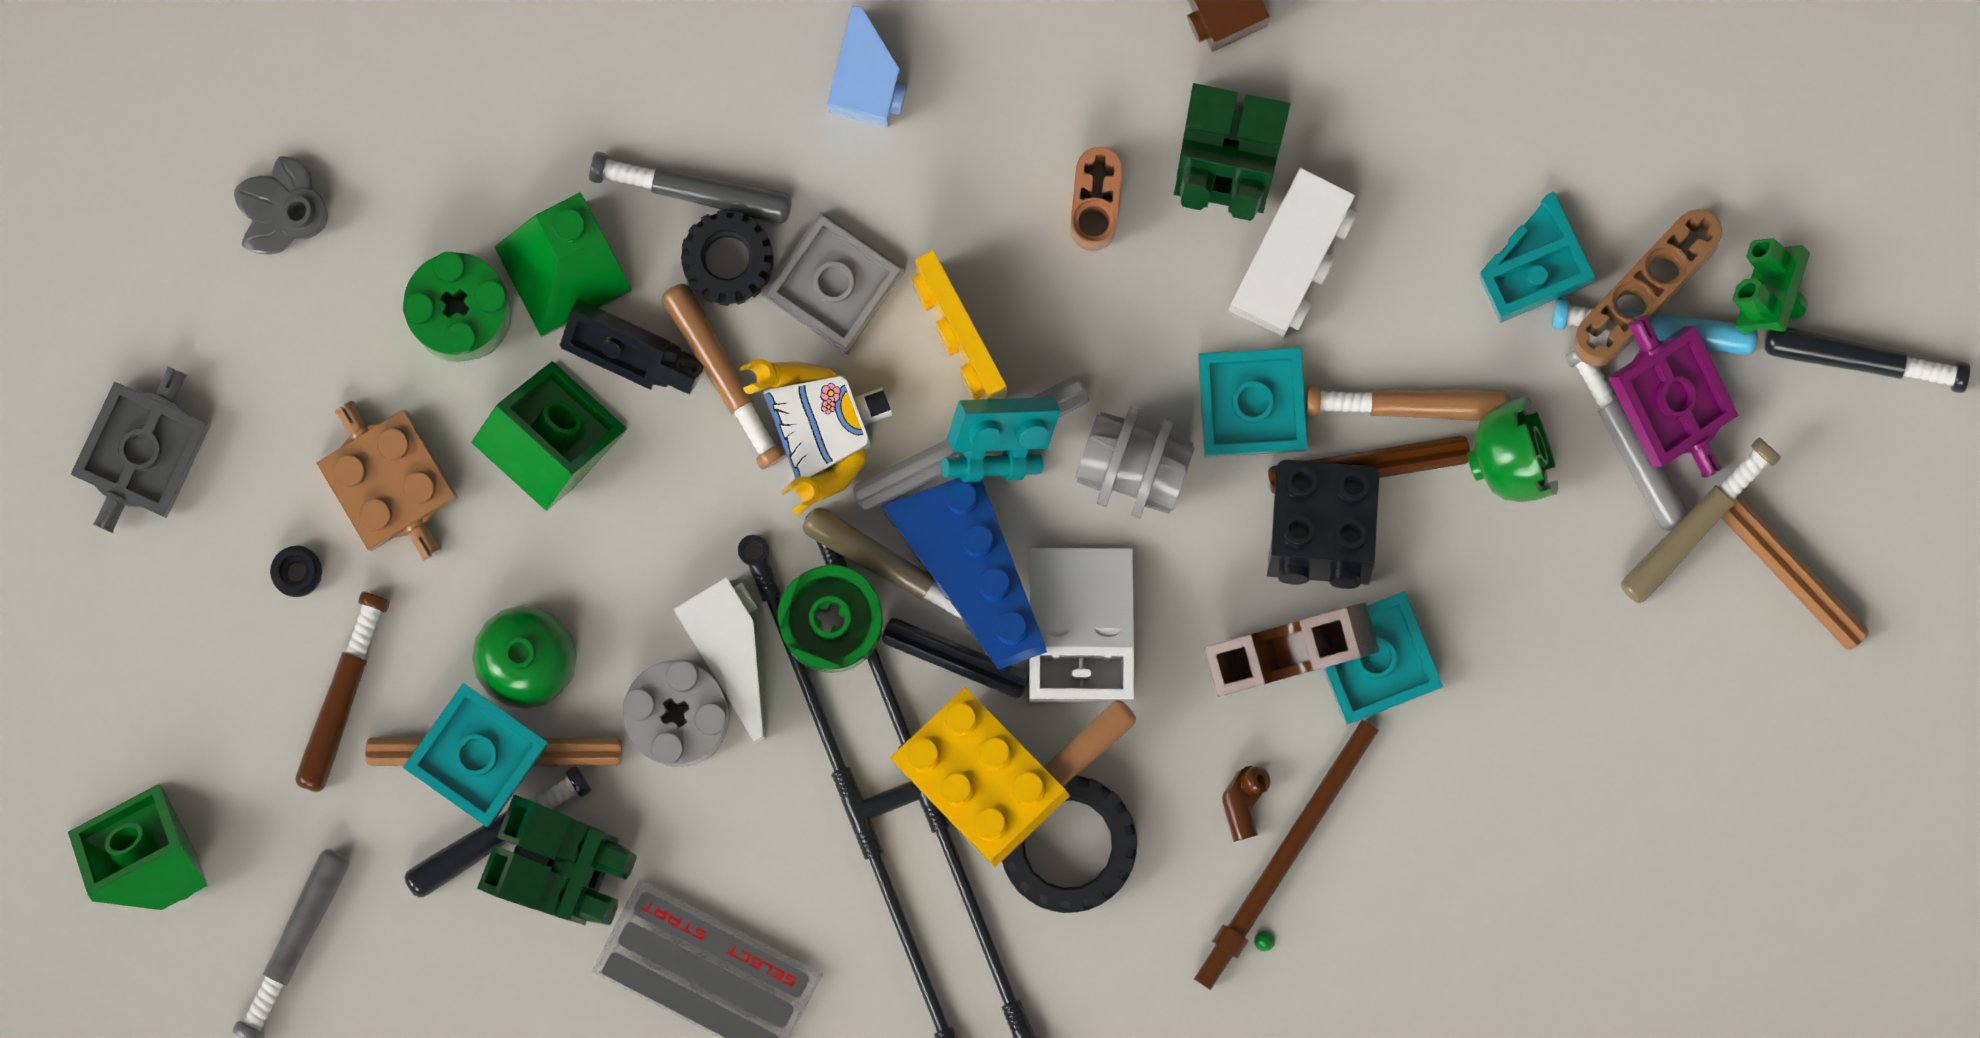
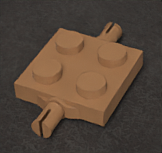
(387, 480)

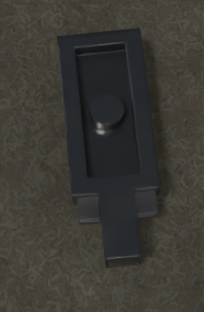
(628, 349)

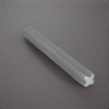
(927, 464)

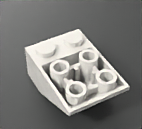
(1086, 623)

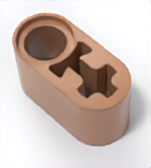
(1110, 189)

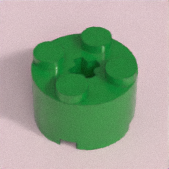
(450, 278)
(817, 592)

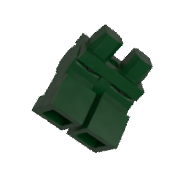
(1224, 171)
(550, 862)

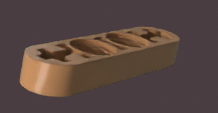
(1651, 290)

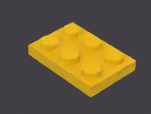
(957, 329)
(980, 777)

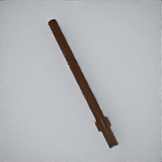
(1231, 939)

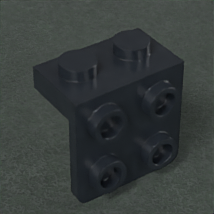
(1324, 523)

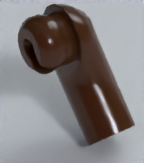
(1241, 797)

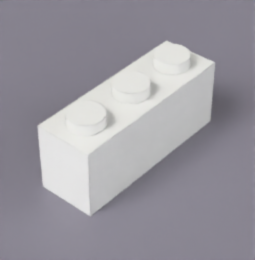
(1294, 254)

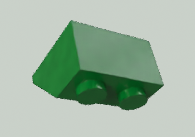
(548, 435)

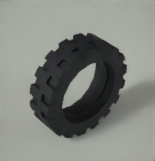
(1110, 879)

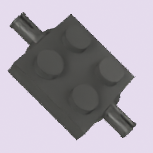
(140, 449)

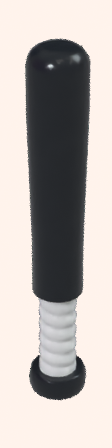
(1850, 355)
(478, 844)

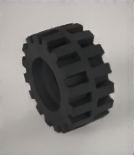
(719, 226)

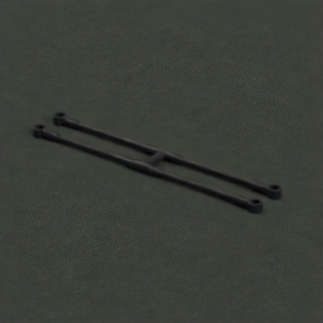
(862, 811)

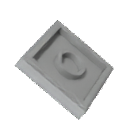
(833, 283)

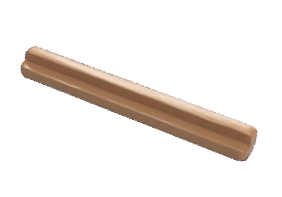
(1795, 574)

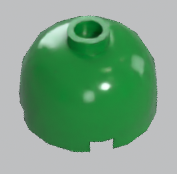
(1513, 453)
(524, 657)

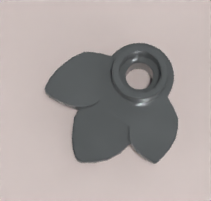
(274, 204)

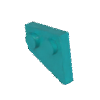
(1536, 264)

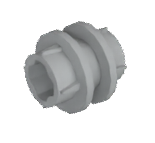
(1134, 462)

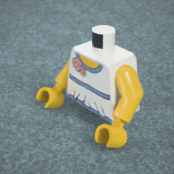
(818, 424)

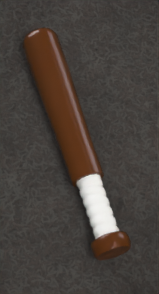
(333, 716)

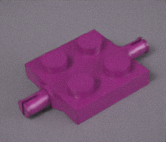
(1673, 396)

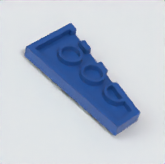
(967, 556)

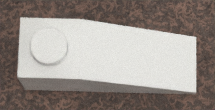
(727, 640)

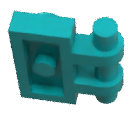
(1004, 426)

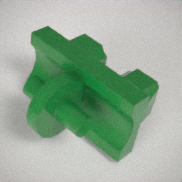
(1772, 292)

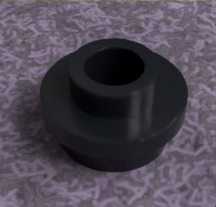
(282, 563)

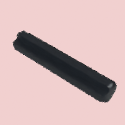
(954, 657)

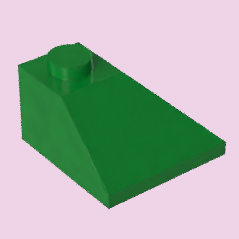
(561, 260)
(137, 854)

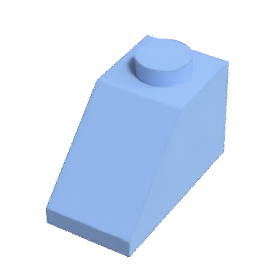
(865, 75)

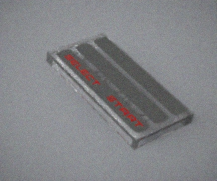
(704, 968)

